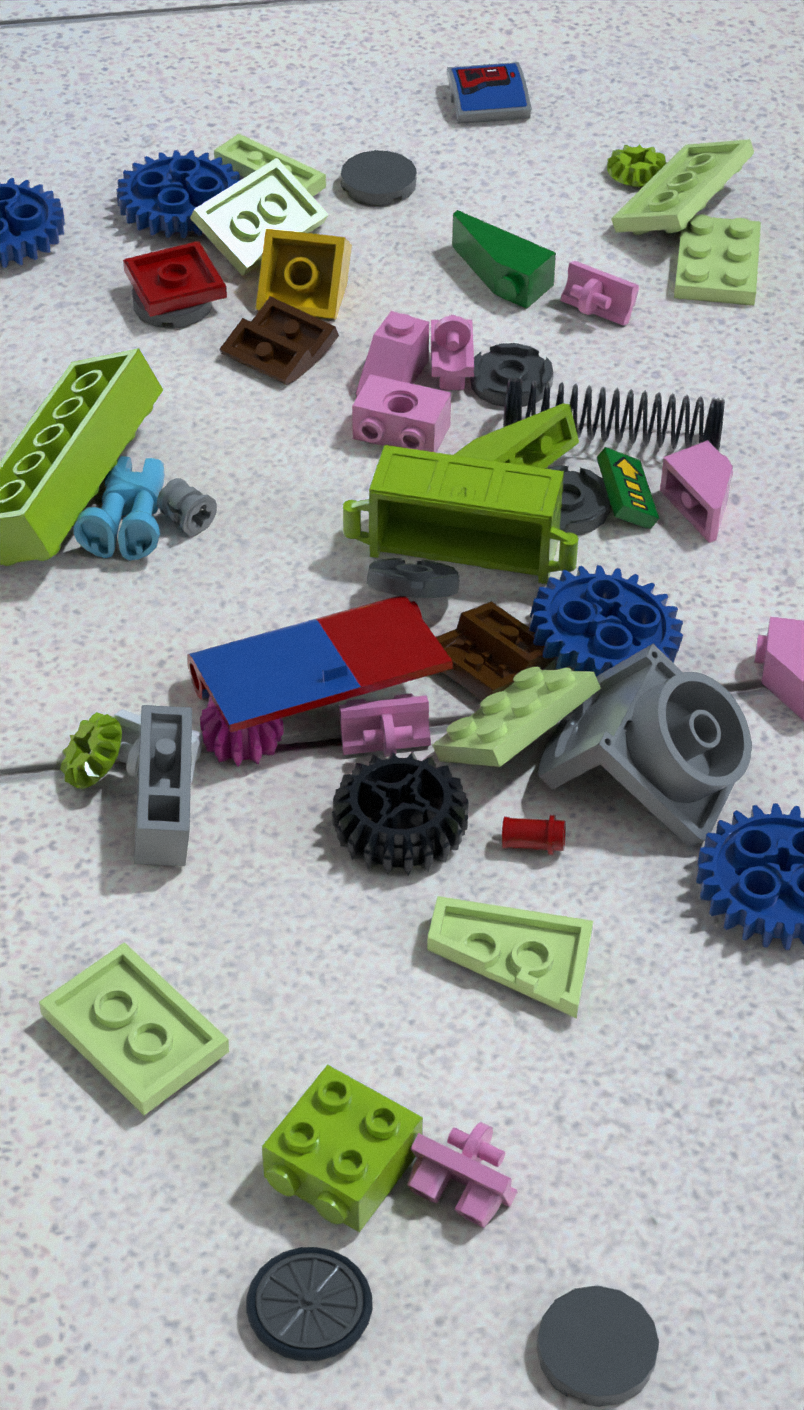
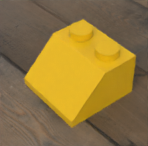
(304, 271)

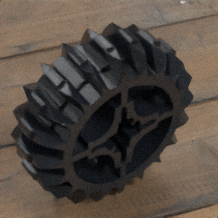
(412, 808)

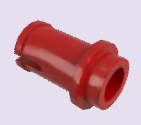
(534, 834)

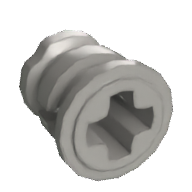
(186, 506)

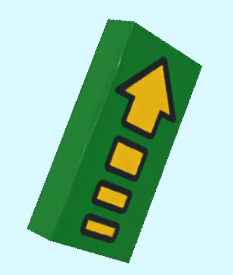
(627, 488)

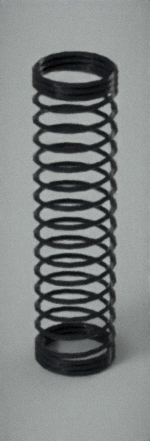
(712, 429)

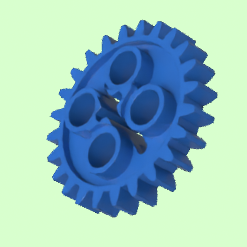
(169, 190)
(28, 221)
(601, 620)
(757, 874)

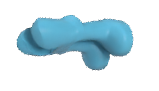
(124, 494)

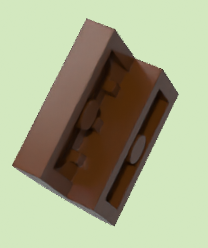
(280, 341)
(490, 650)

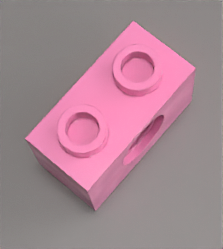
(401, 414)

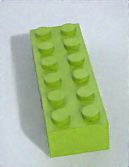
(70, 450)

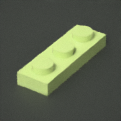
(250, 156)

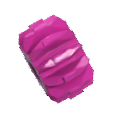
(241, 744)

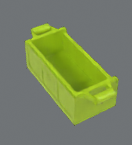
(464, 512)

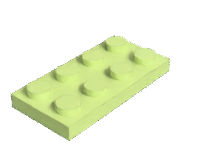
(682, 187)

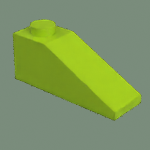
(529, 442)

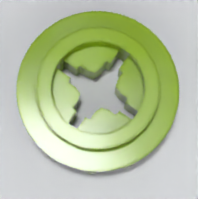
(644, 166)
(103, 737)

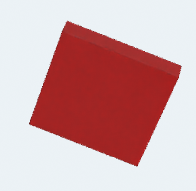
(174, 278)

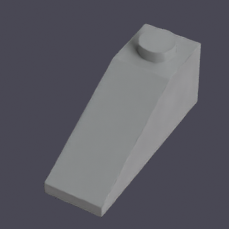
(163, 786)

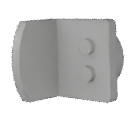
(662, 735)

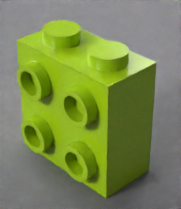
(341, 1148)

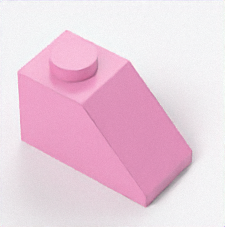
(397, 349)
(698, 486)
(783, 661)

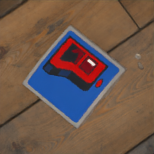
(489, 92)

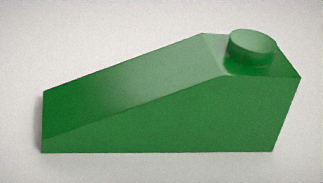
(504, 261)

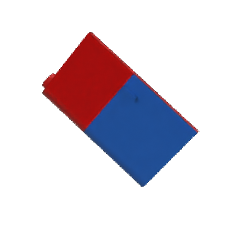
(317, 662)

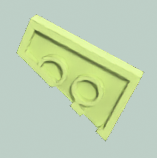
(515, 947)

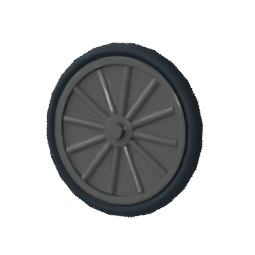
(309, 1304)

